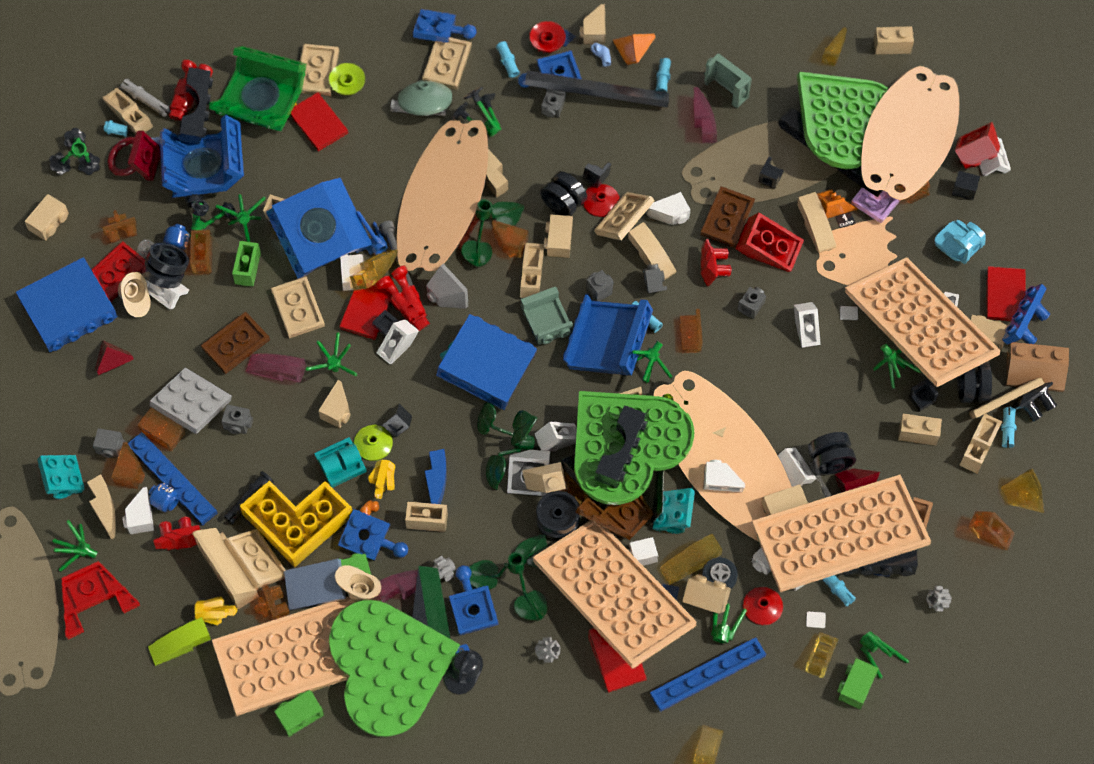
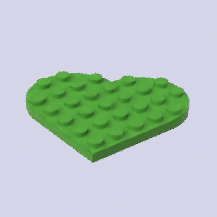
(837, 115)
(661, 446)
(389, 664)

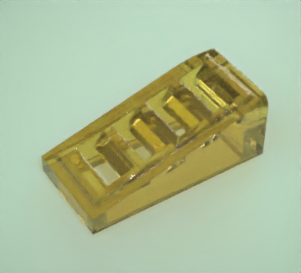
(833, 51)
(817, 666)

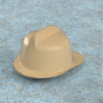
(134, 294)
(357, 583)

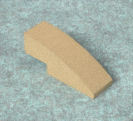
(127, 111)
(494, 179)
(816, 222)
(650, 249)
(531, 269)
(980, 443)
(103, 504)

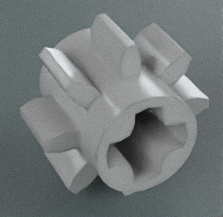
(445, 567)
(938, 598)
(547, 649)

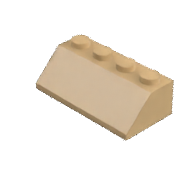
(225, 566)

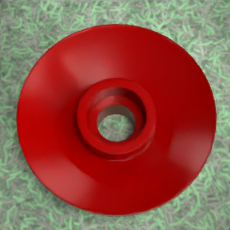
(550, 31)
(597, 206)
(763, 614)

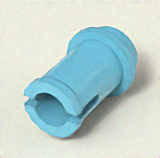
(115, 128)

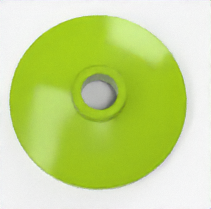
(344, 73)
(373, 450)

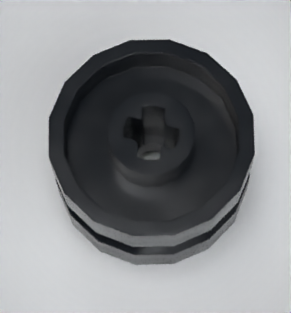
(563, 194)
(165, 265)
(975, 384)
(832, 453)
(557, 515)

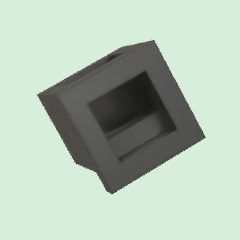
(553, 103)
(653, 278)
(752, 307)

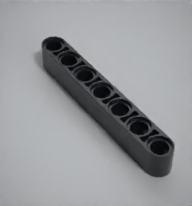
(792, 124)

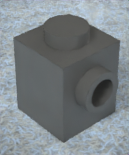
(599, 285)
(237, 419)
(108, 443)

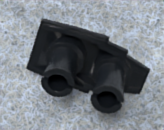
(1026, 401)

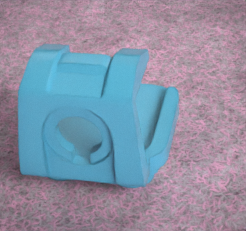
(960, 240)

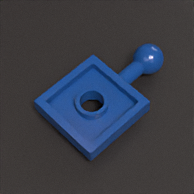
(444, 27)
(559, 61)
(377, 529)
(477, 597)

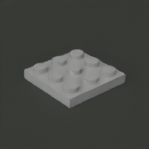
(190, 400)

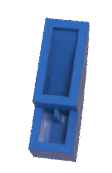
(437, 476)

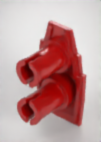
(709, 267)
(176, 538)

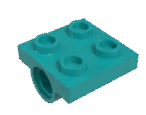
(340, 462)
(60, 475)
(676, 511)

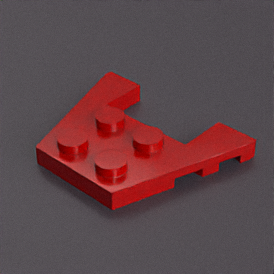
(88, 588)

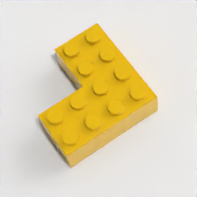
(299, 528)

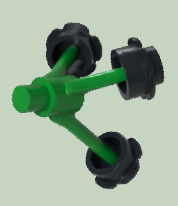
(200, 208)

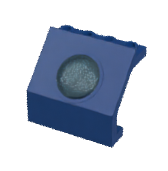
(204, 166)
(318, 226)

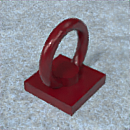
(143, 156)

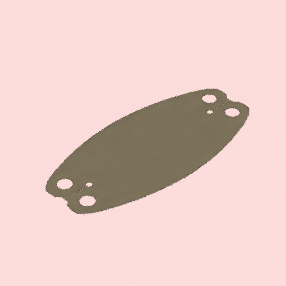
(740, 158)
(26, 606)

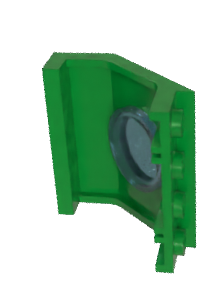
(261, 88)

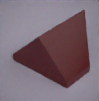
(111, 357)
(855, 478)

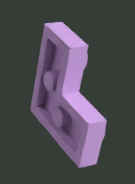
(874, 206)

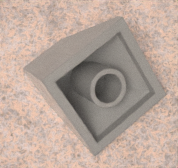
(447, 289)
(523, 461)

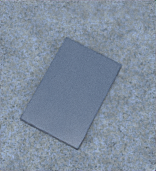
(313, 585)

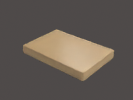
(447, 62)
(320, 63)
(624, 215)
(297, 307)
(255, 558)

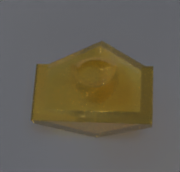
(1025, 492)

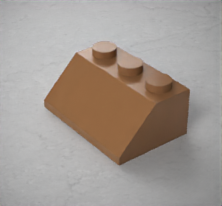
(1035, 361)

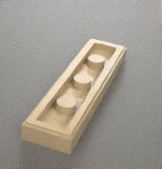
(1006, 397)

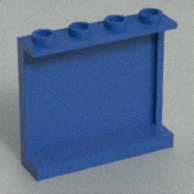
(67, 304)
(607, 336)
(486, 361)

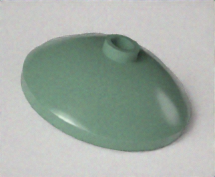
(425, 98)

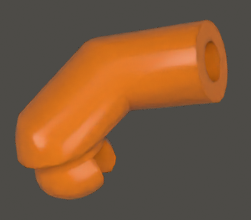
(369, 507)

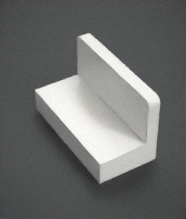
(998, 163)
(350, 265)
(166, 296)
(796, 467)

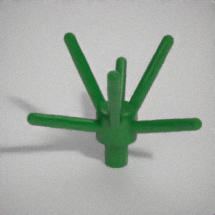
(243, 216)
(653, 356)
(892, 357)
(333, 362)
(80, 549)

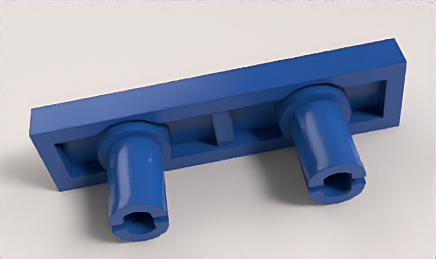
(1020, 320)

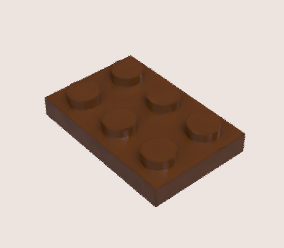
(727, 216)
(235, 342)

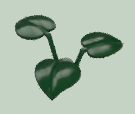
(479, 252)
(520, 439)
(485, 573)

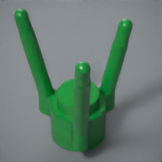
(722, 633)
(872, 643)

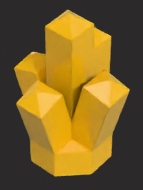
(382, 475)
(213, 610)

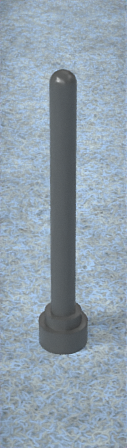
(387, 229)

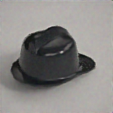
(463, 672)

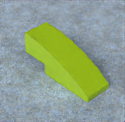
(179, 641)

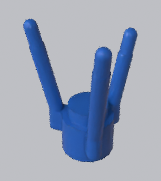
(378, 242)

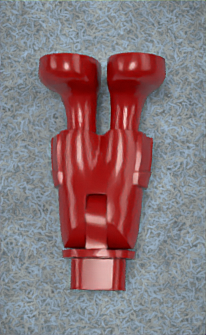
(182, 101)
(408, 300)

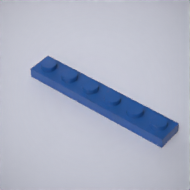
(170, 475)
(708, 674)

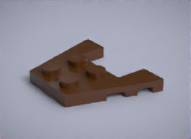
(621, 519)

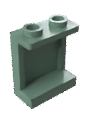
(729, 77)
(546, 316)

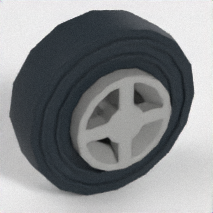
(721, 567)

